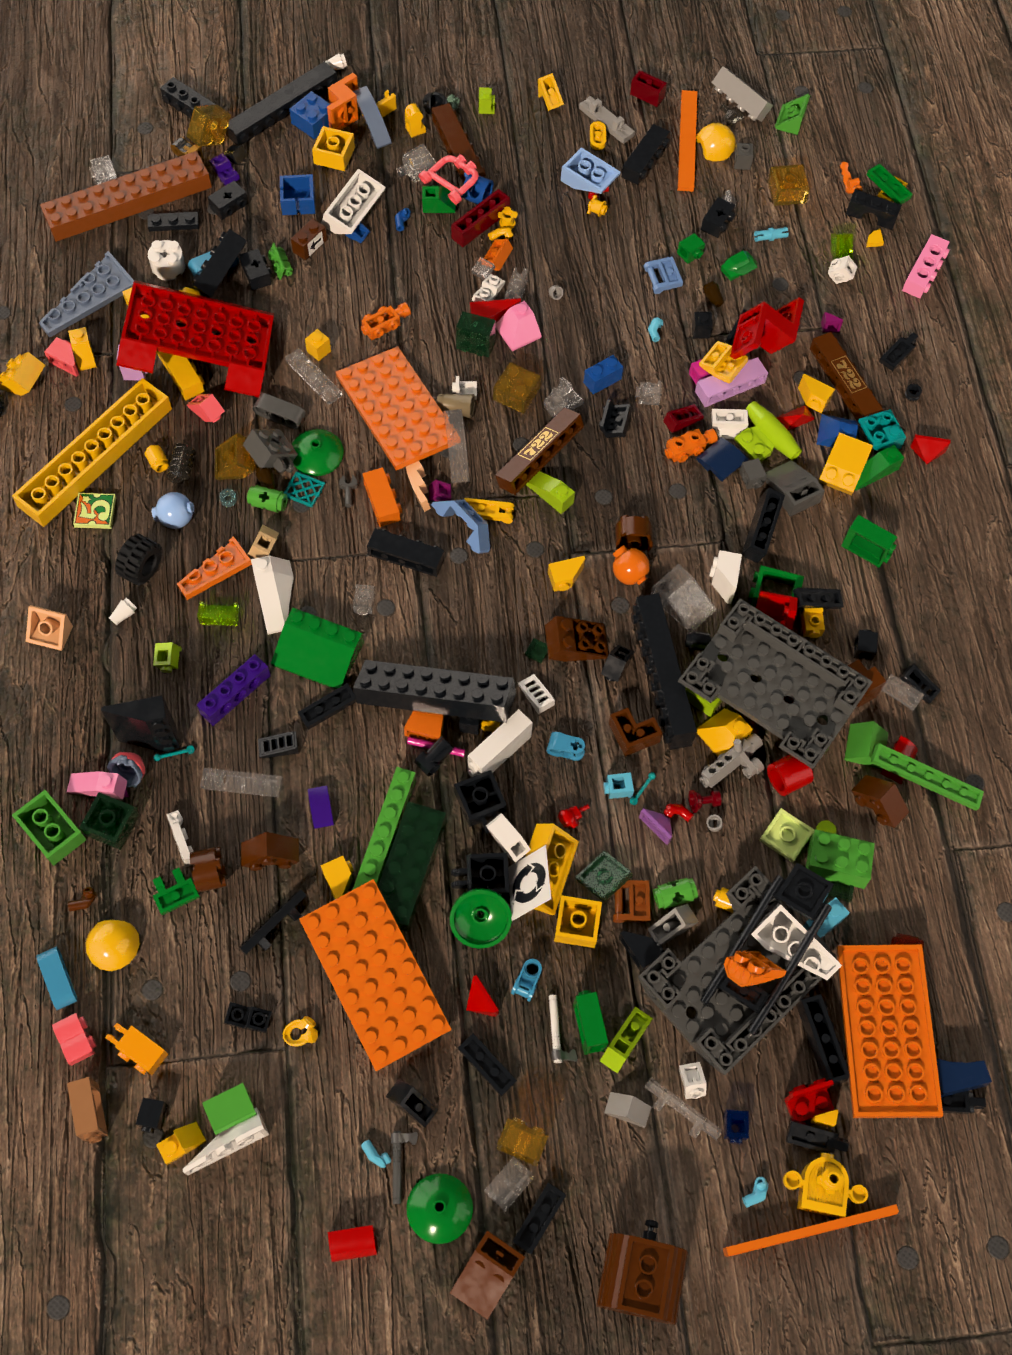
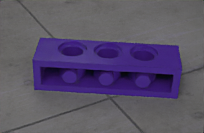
(233, 690)

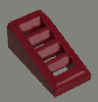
(674, 424)

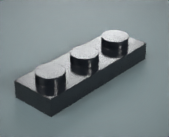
(173, 221)
(818, 598)
(327, 706)
(487, 1064)
(539, 1218)

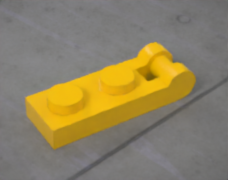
(490, 509)

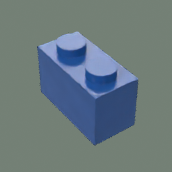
(603, 374)

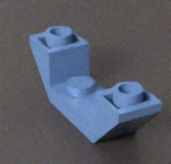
(479, 538)

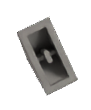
(628, 1109)

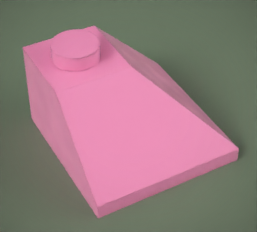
(518, 326)

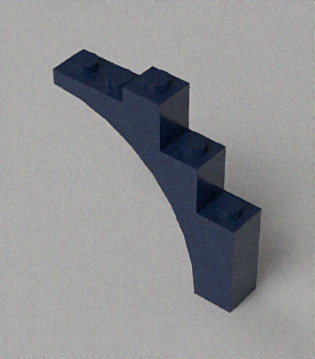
(961, 1076)

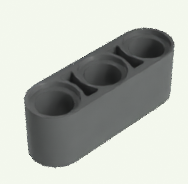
(279, 411)

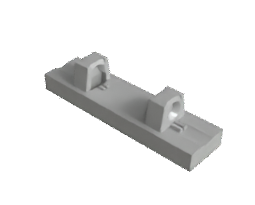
(613, 124)

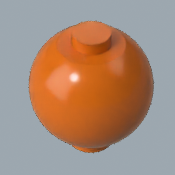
(630, 566)

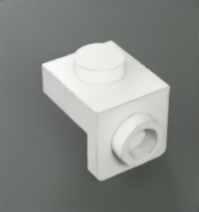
(464, 387)

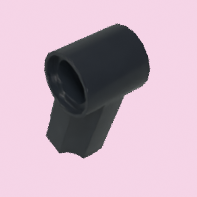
(430, 760)

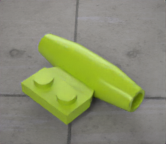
(766, 435)

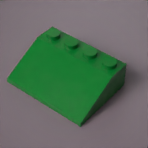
(317, 649)

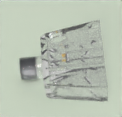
(415, 162)

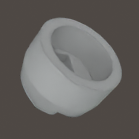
(558, 290)
(710, 824)

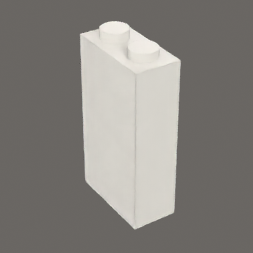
(500, 744)

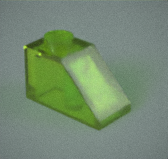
(841, 245)

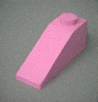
(93, 782)

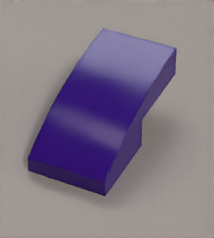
(223, 169)
(320, 807)

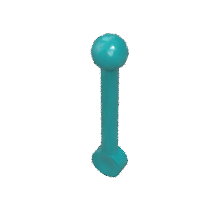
(190, 749)
(634, 800)

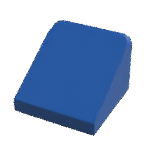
(359, 233)

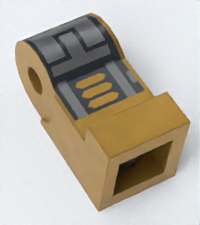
(183, 147)

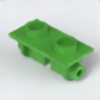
(279, 261)

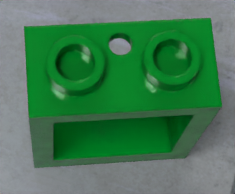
(865, 548)
(775, 575)
(590, 1022)

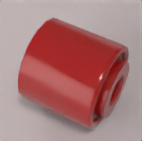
(789, 775)

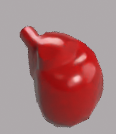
(570, 816)

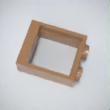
(87, 1110)

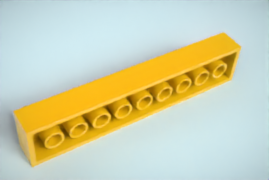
(92, 452)

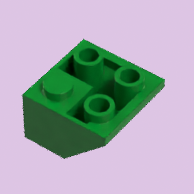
(436, 199)

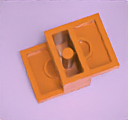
(343, 102)

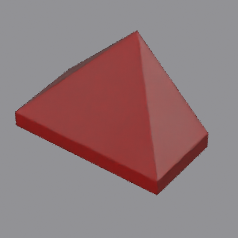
(796, 417)
(929, 447)
(479, 999)

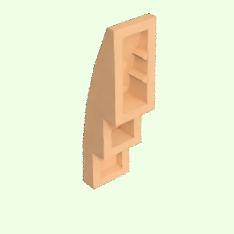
(416, 473)

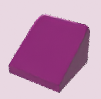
(831, 323)
(439, 491)

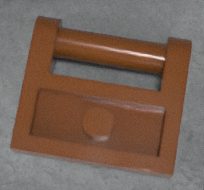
(638, 902)

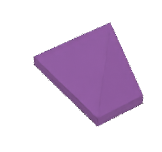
(658, 824)

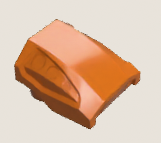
(751, 968)

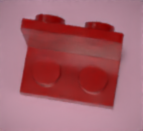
(778, 607)
(809, 1102)

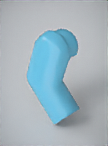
(653, 327)
(373, 1156)
(758, 1194)

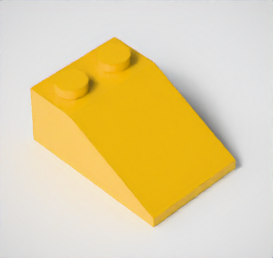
(845, 464)

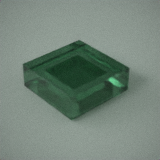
(537, 650)

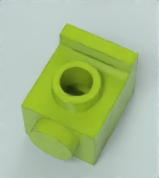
(486, 101)
(166, 656)

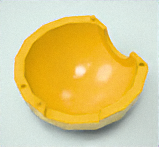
(716, 141)
(112, 944)

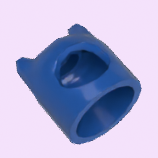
(479, 191)

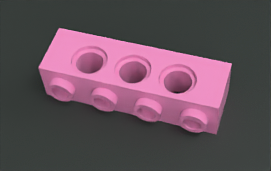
(926, 265)

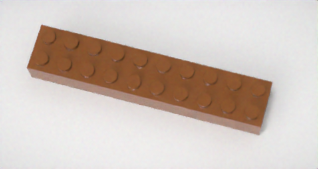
(126, 196)

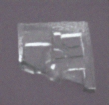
(562, 397)

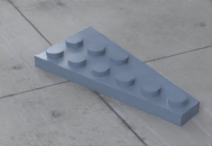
(88, 295)

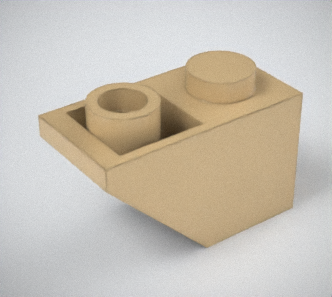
(263, 542)

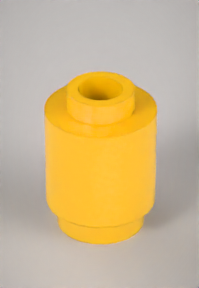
(156, 458)
(721, 900)

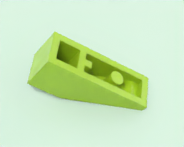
(552, 491)
(626, 1040)

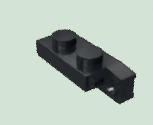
(899, 352)
(962, 1103)
(815, 1137)

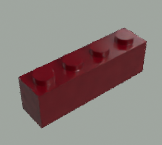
(479, 218)

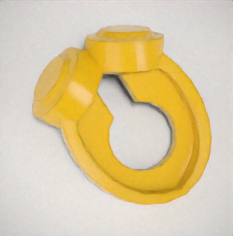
(310, 1036)

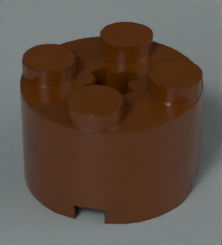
(634, 533)
(207, 869)

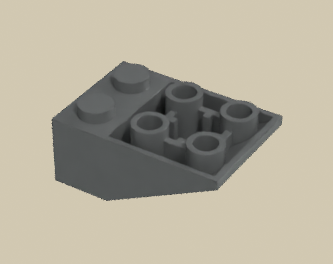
(797, 485)

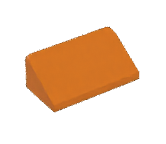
(499, 253)

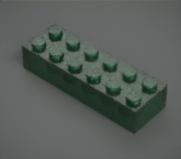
(411, 861)

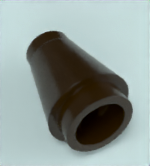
(713, 293)
(266, 477)

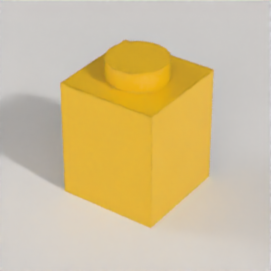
(318, 345)

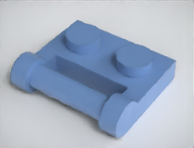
(668, 272)

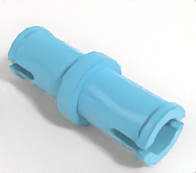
(771, 234)

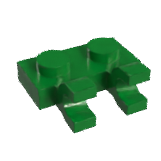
(175, 896)

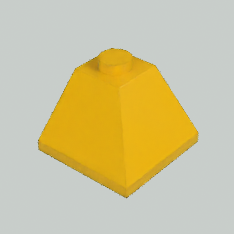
(722, 730)

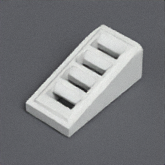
(544, 705)

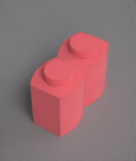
(74, 1039)

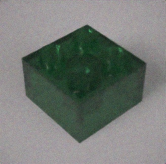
(475, 334)
(109, 821)

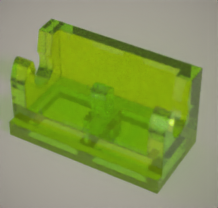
(218, 614)

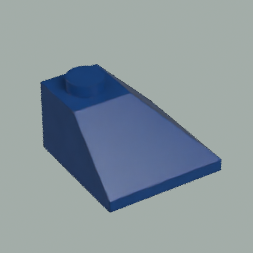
(830, 428)

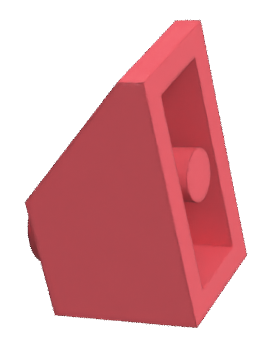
(62, 355)
(206, 407)

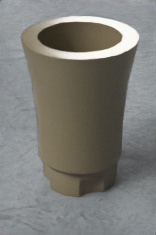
(457, 401)

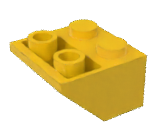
(21, 374)

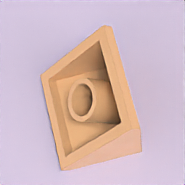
(47, 628)

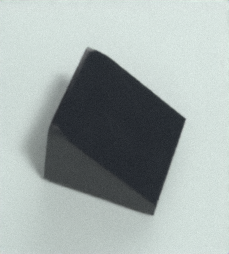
(236, 154)

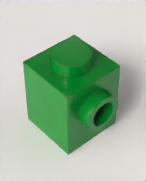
(691, 248)

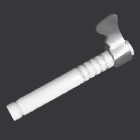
(557, 1054)

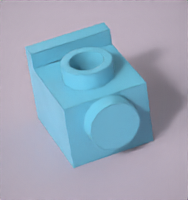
(621, 780)

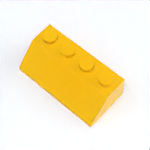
(560, 854)

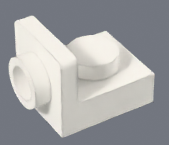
(693, 1080)

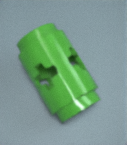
(277, 499)
(666, 897)

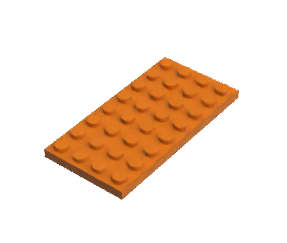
(395, 407)
(375, 975)
(888, 1032)

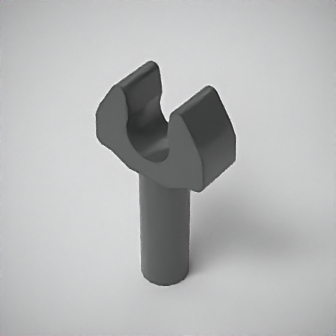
(348, 489)

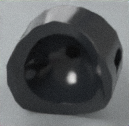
(432, 100)

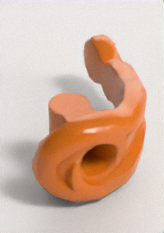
(850, 184)

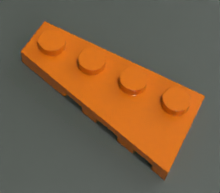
(222, 565)

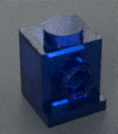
(741, 1120)

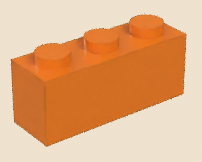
(382, 496)

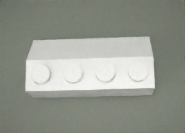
(352, 203)

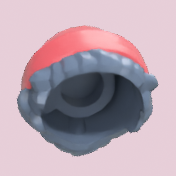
(128, 766)

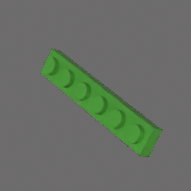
(927, 776)

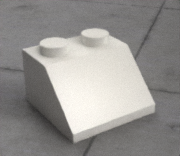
(725, 574)

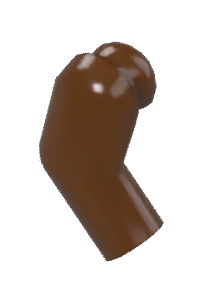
(84, 902)

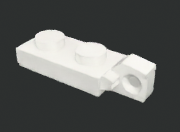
(180, 835)

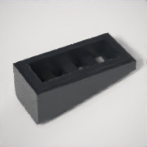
(923, 679)
(284, 737)

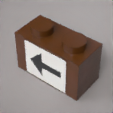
(309, 239)

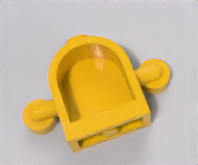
(813, 1196)

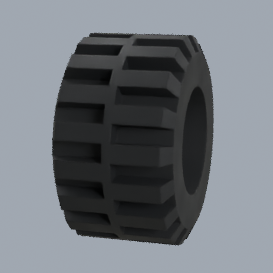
(138, 559)

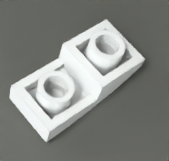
(490, 288)

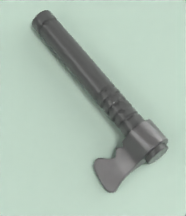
(396, 1139)

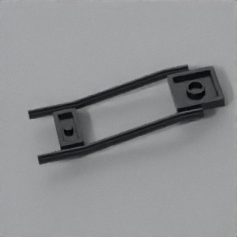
(805, 894)

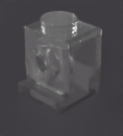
(648, 393)
(364, 599)

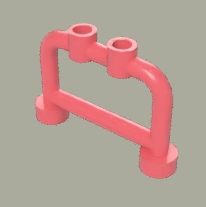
(459, 162)

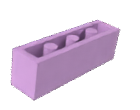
(713, 390)

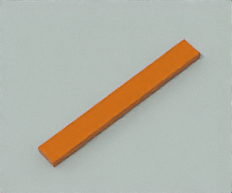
(687, 141)
(810, 1231)

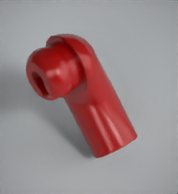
(672, 809)

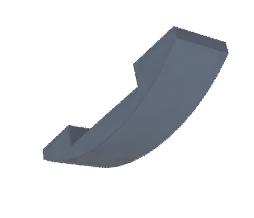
(372, 117)

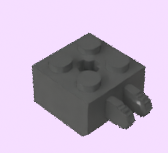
(271, 449)

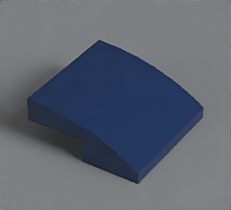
(722, 459)

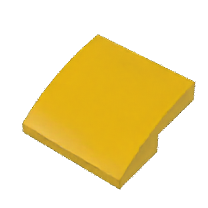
(720, 364)

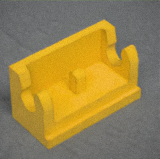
(387, 104)

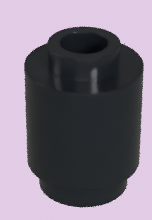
(697, 640)

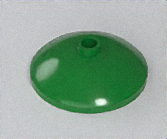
(319, 459)
(484, 929)
(443, 1225)

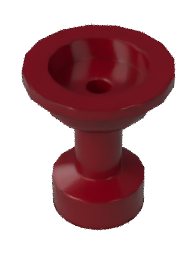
(697, 800)

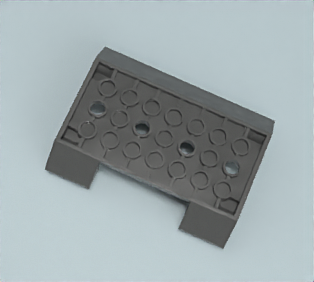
(786, 668)
(722, 1026)

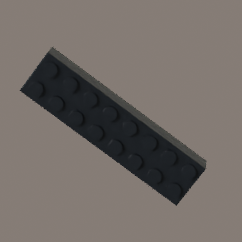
(663, 672)
(435, 690)

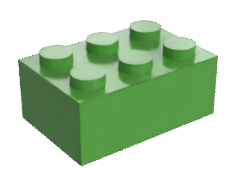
(49, 827)
(840, 858)

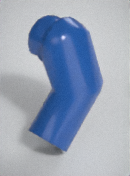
(401, 217)

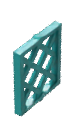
(307, 479)

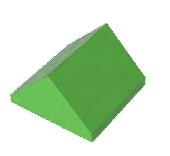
(792, 115)
(862, 741)
(229, 1108)

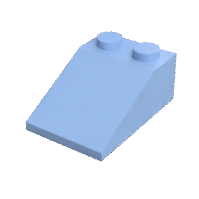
(588, 172)

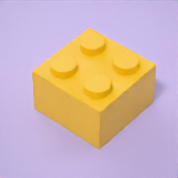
(333, 148)
(578, 921)

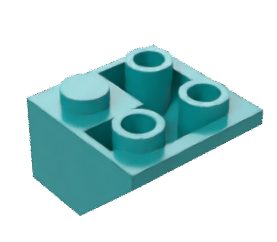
(882, 430)

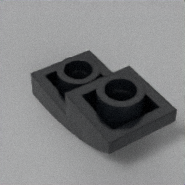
(247, 1017)

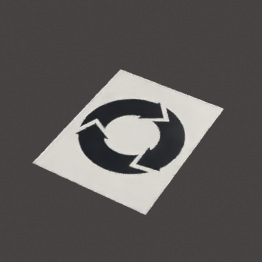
(529, 883)

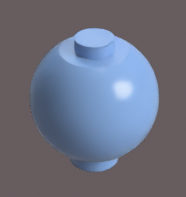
(173, 510)

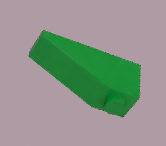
(880, 465)

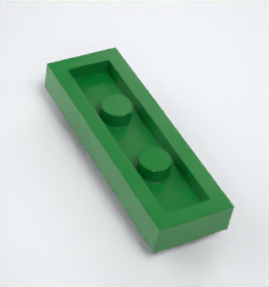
(889, 184)

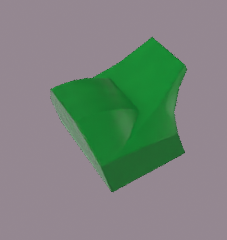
(739, 265)

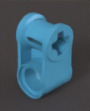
(564, 746)
(526, 983)

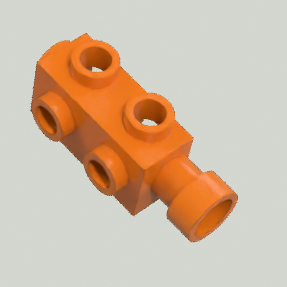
(384, 320)
(689, 444)

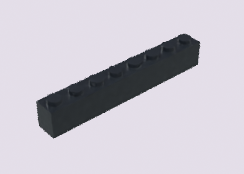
(277, 105)

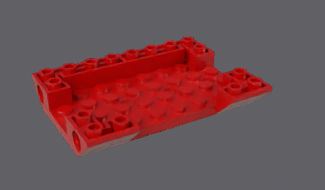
(201, 316)

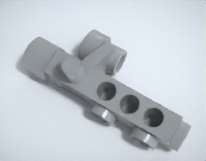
(732, 759)

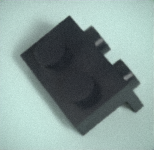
(615, 419)

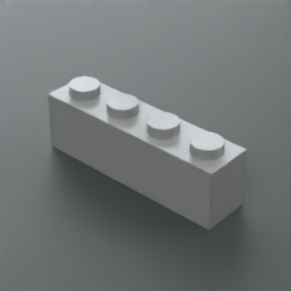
(742, 94)

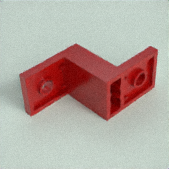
(767, 328)

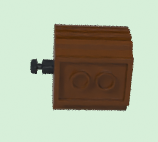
(642, 1276)

